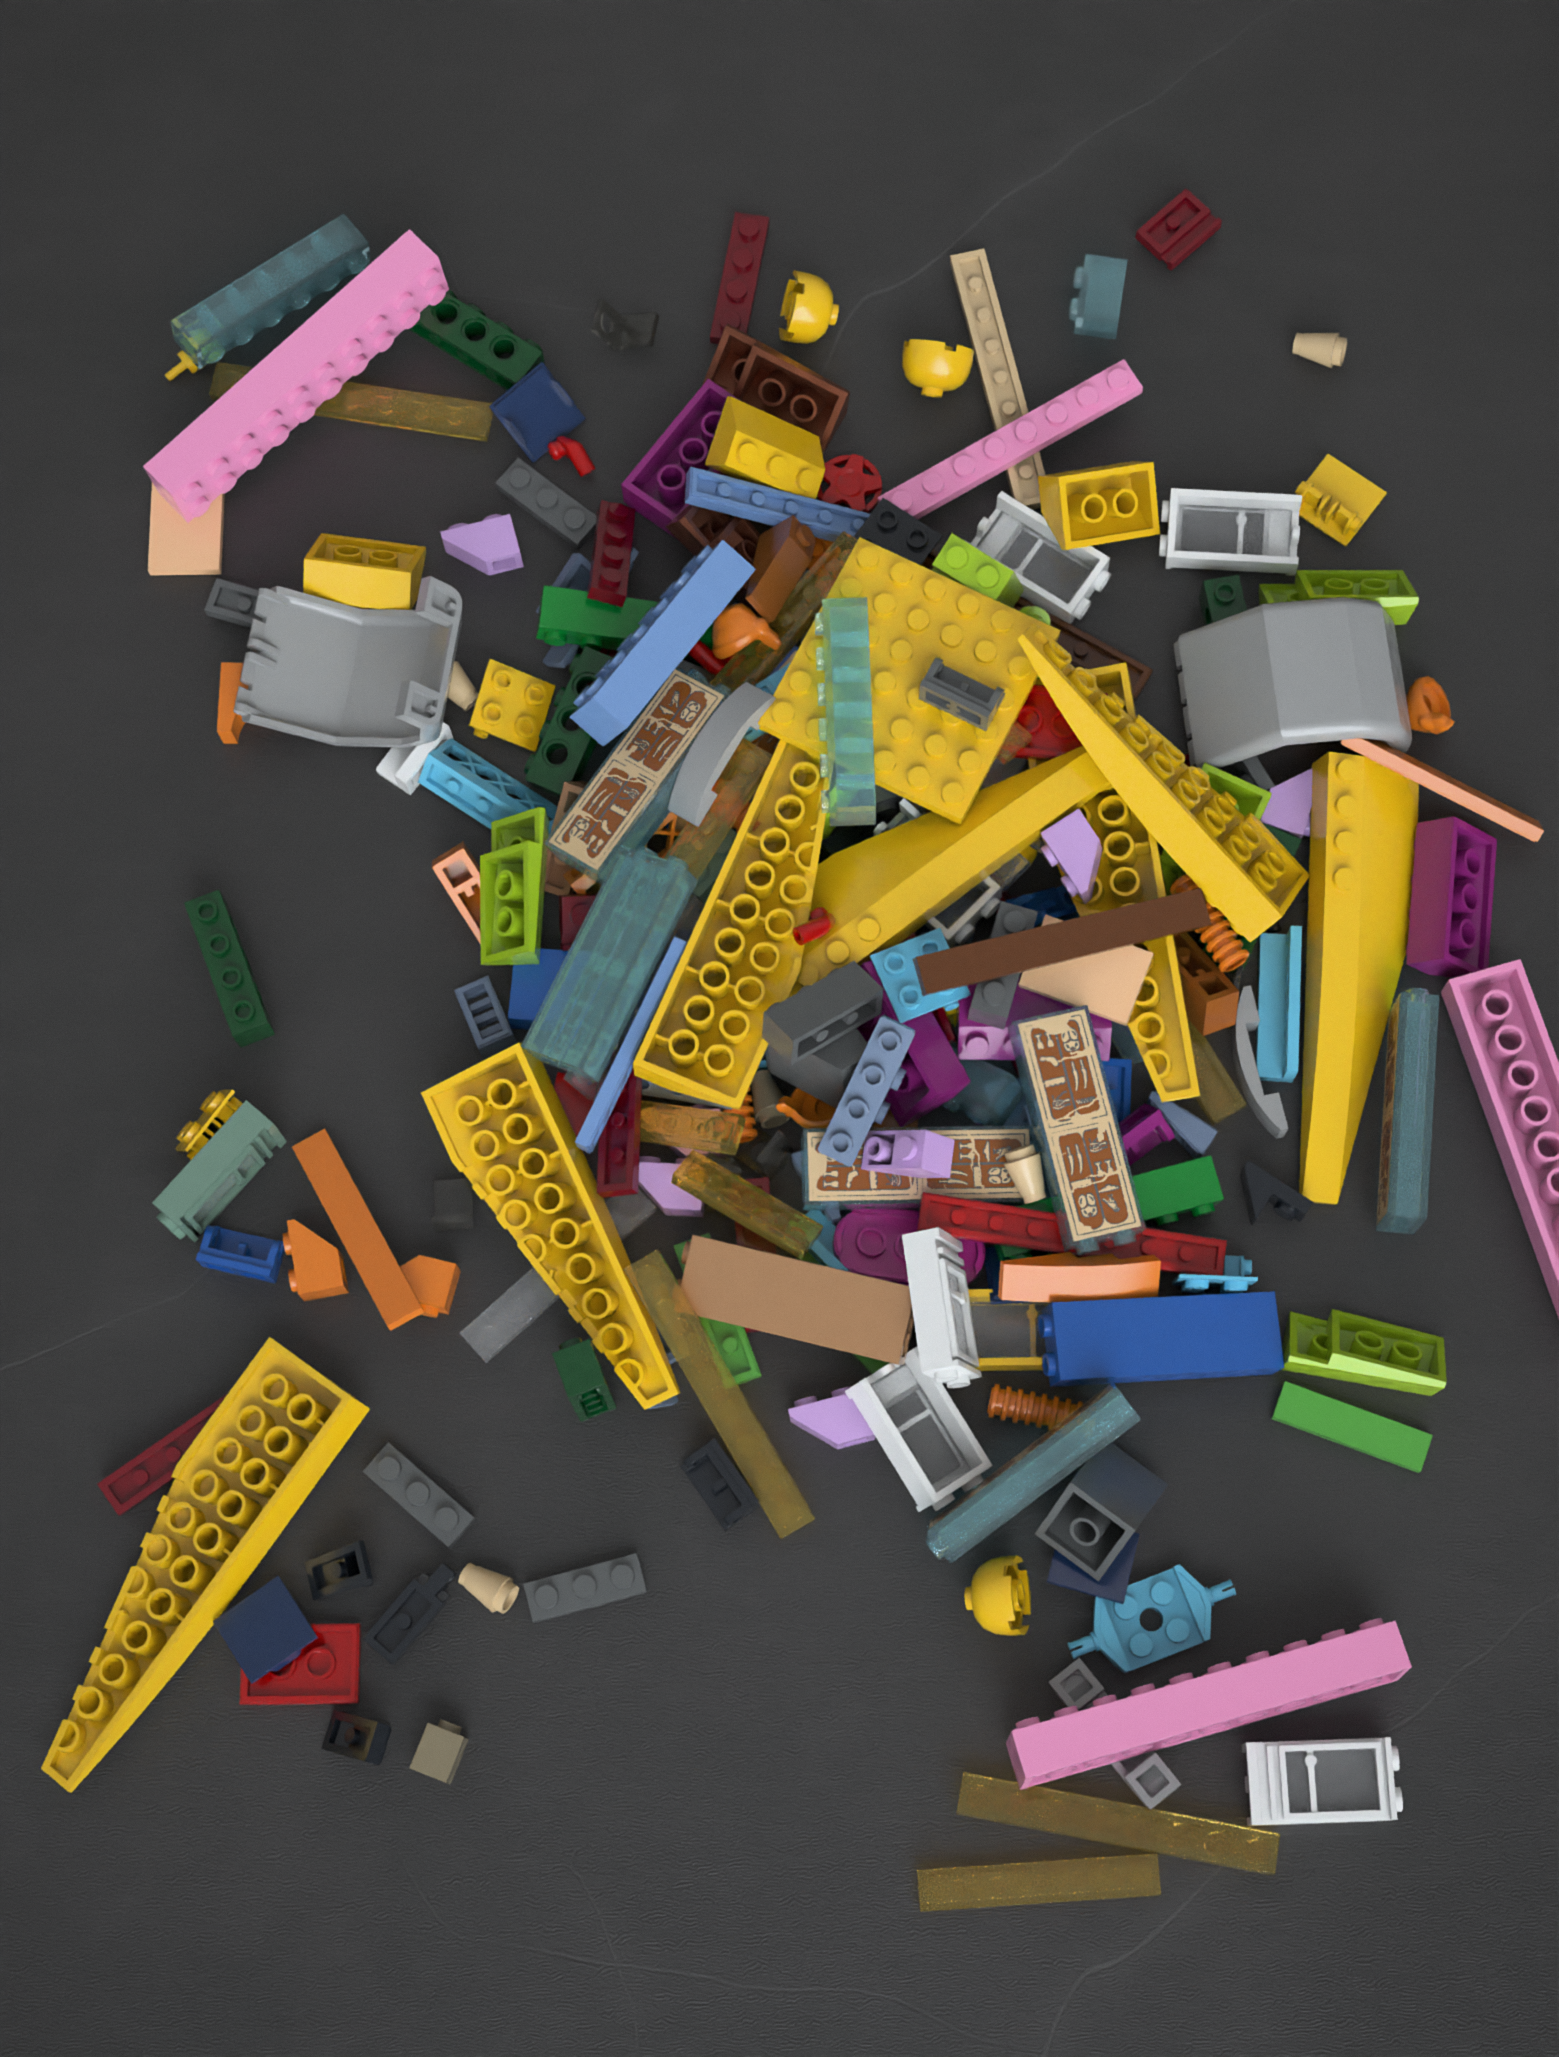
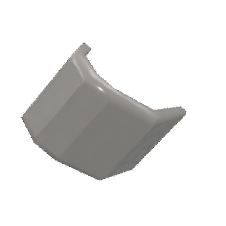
(351, 670)
(1291, 679)

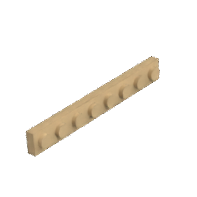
(995, 363)

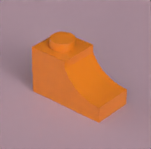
(229, 723)

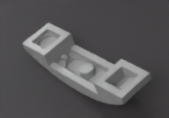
(713, 749)
(1265, 1107)
(1144, 1773)

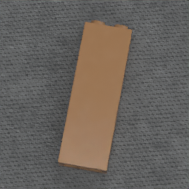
(798, 1299)

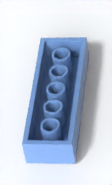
(660, 641)

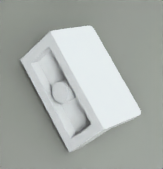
(405, 765)

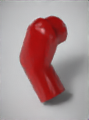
(574, 451)
(707, 659)
(819, 924)

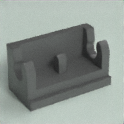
(960, 695)

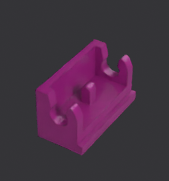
(1143, 1131)

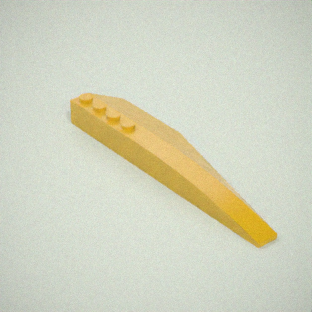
(920, 868)
(1128, 875)
(743, 944)
(1355, 950)
(211, 1532)

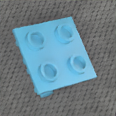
(901, 982)
(1232, 1282)

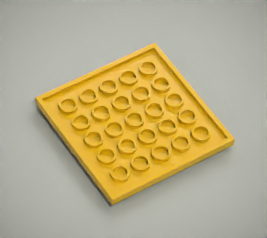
(911, 622)

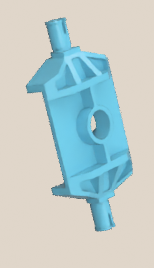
(1184, 1616)

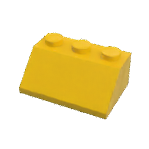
(766, 450)
(1100, 504)
(364, 572)

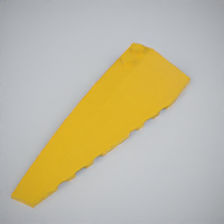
(1218, 847)
(524, 1162)

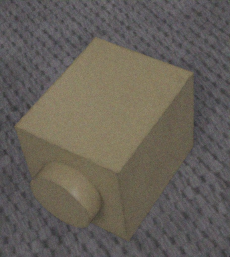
(439, 1751)

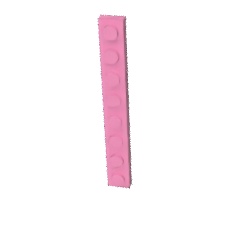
(1016, 441)

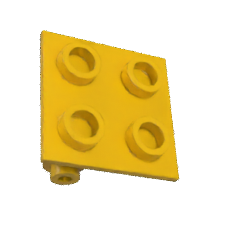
(1338, 499)
(511, 705)
(214, 1106)

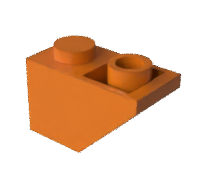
(317, 1264)
(432, 1283)

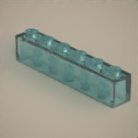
(271, 291)
(847, 710)

